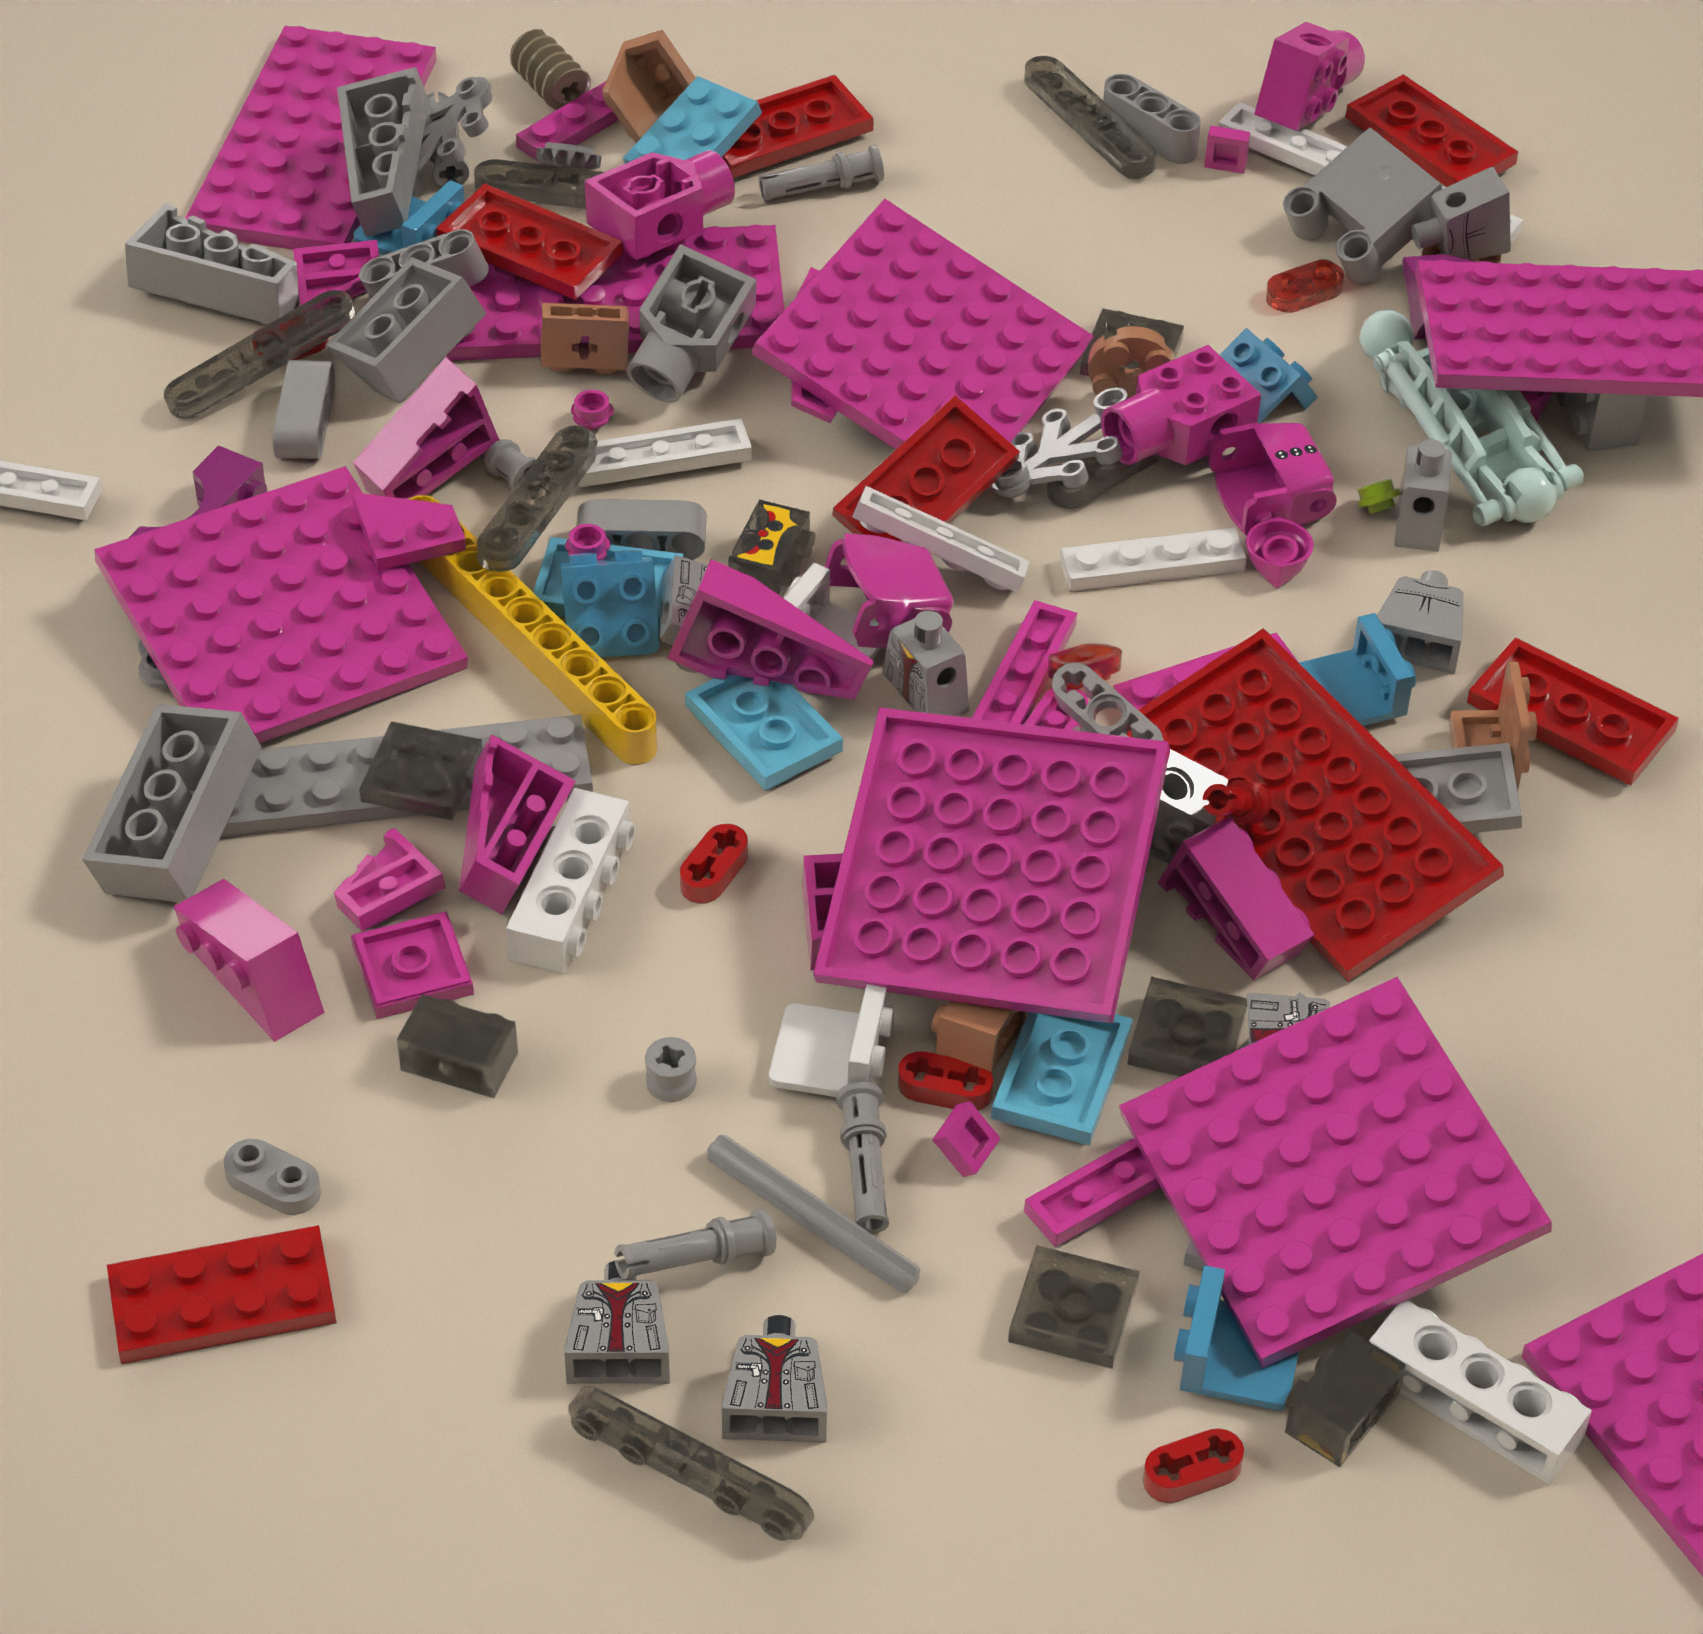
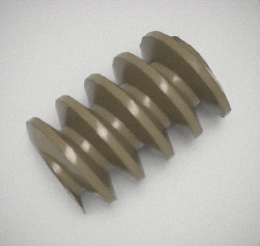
(548, 68)

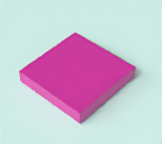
(411, 961)

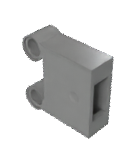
(1373, 195)

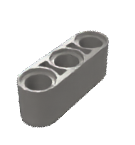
(1156, 117)
(452, 252)
(304, 409)
(649, 524)

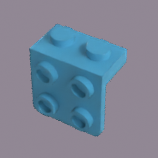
(421, 221)
(1268, 372)
(612, 602)
(1370, 678)
(1218, 1355)

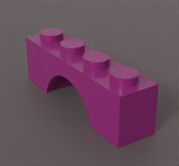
(223, 480)

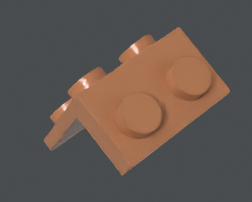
(645, 81)
(1506, 725)

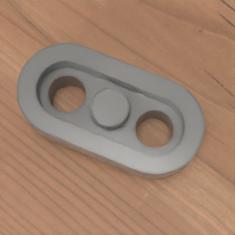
(267, 1176)

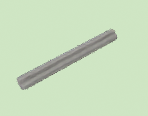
(814, 1213)

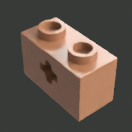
(603, 324)
(975, 1032)

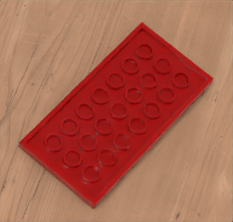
(1346, 821)

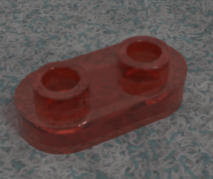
(1305, 286)
(1101, 658)

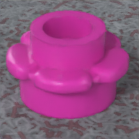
(592, 409)
(588, 539)

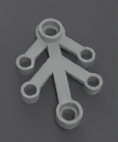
(470, 97)
(1056, 449)

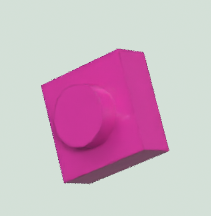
(1227, 149)
(966, 1139)

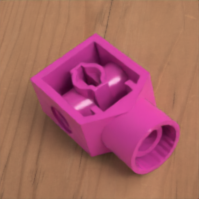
(1306, 73)
(657, 199)
(1181, 408)

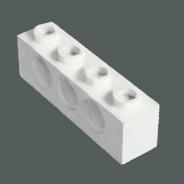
(570, 881)
(1491, 1414)

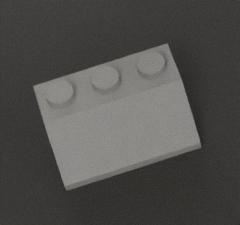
(407, 328)

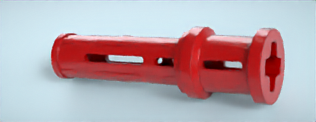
(1241, 800)

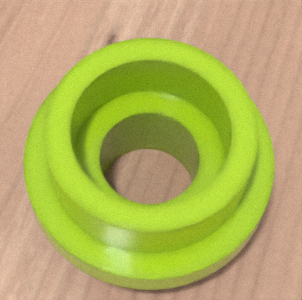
(1377, 496)

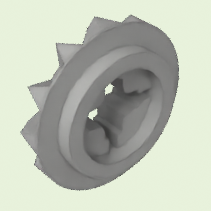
(568, 156)

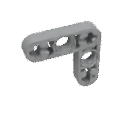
(1101, 697)

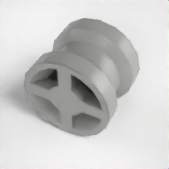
(661, 1079)

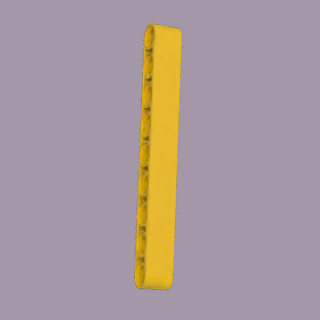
(550, 651)

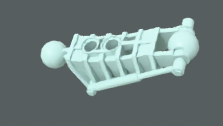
(1457, 420)

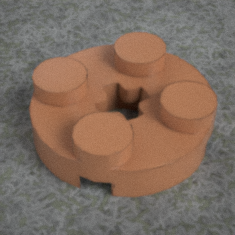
(1130, 344)

